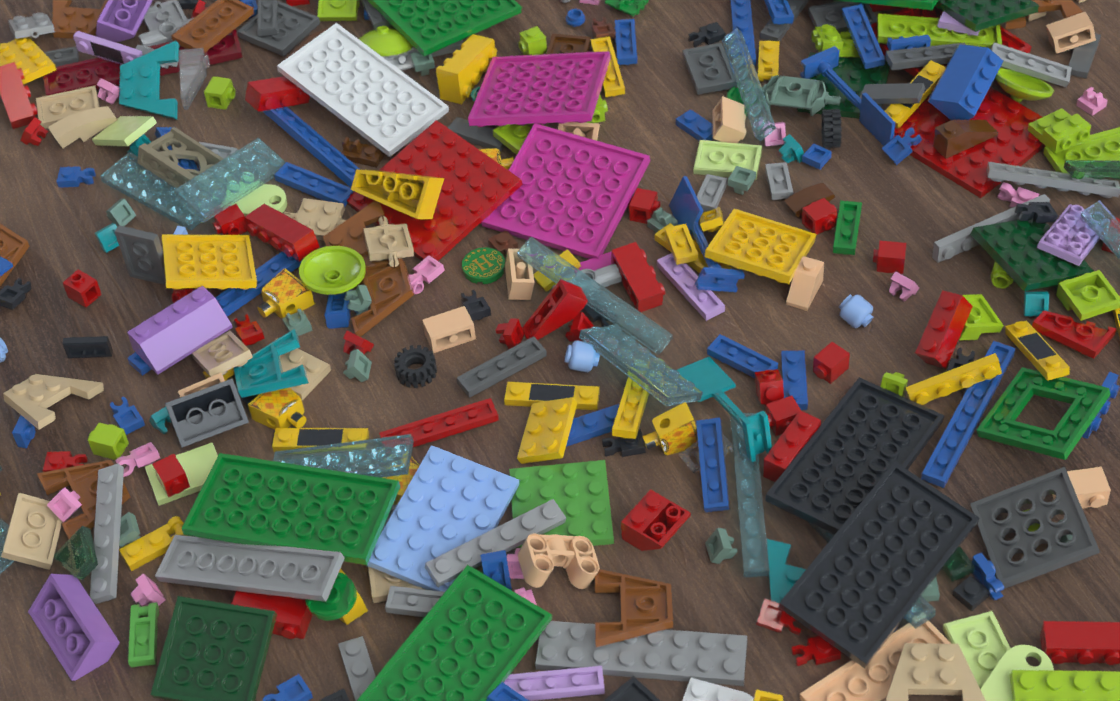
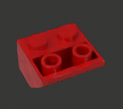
(652, 522)

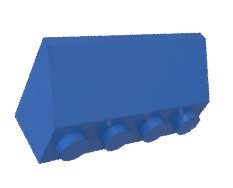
(965, 81)

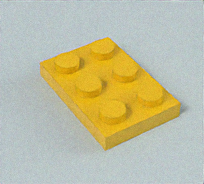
(547, 430)

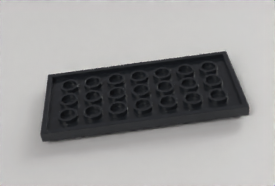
(852, 454)
(878, 564)

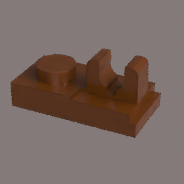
(362, 153)

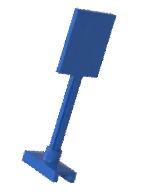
(871, 114)
(688, 211)

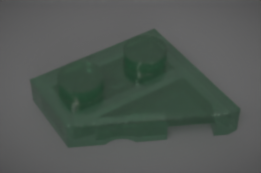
(78, 554)

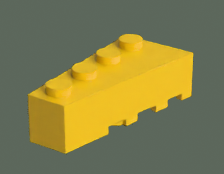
(465, 68)
(404, 192)

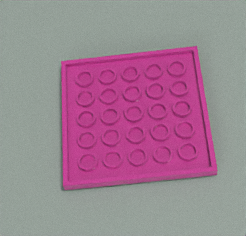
(540, 89)
(569, 191)

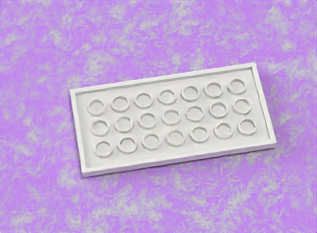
(363, 89)

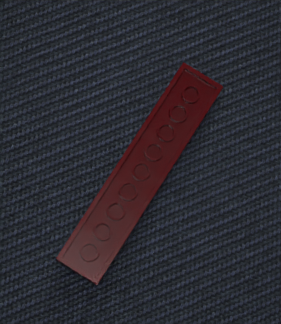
(89, 72)

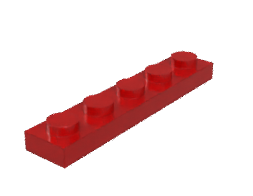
(447, 423)

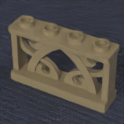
(182, 148)

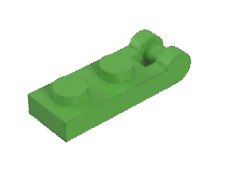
(143, 635)

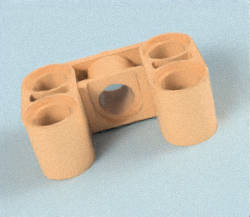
(572, 553)

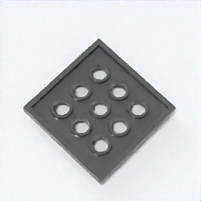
(1057, 554)

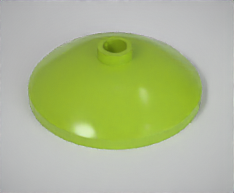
(386, 41)
(1023, 86)
(332, 270)

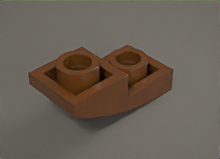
(807, 196)

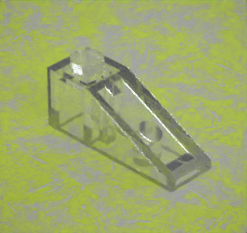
(192, 73)

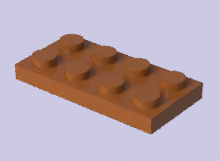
(213, 24)

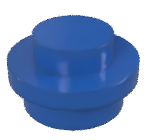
(575, 17)

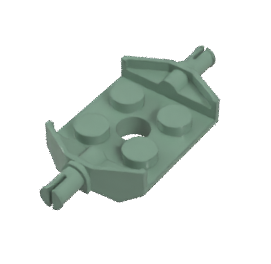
(810, 95)

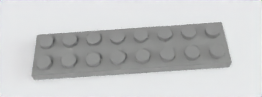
(250, 568)
(656, 655)

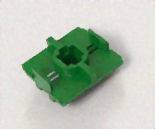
(629, 7)

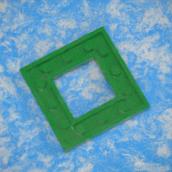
(1086, 403)

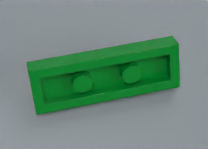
(847, 227)

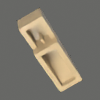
(82, 125)

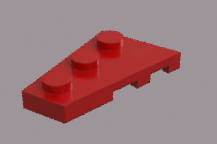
(1078, 336)

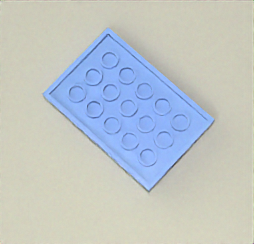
(440, 510)

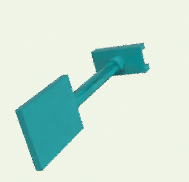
(713, 383)

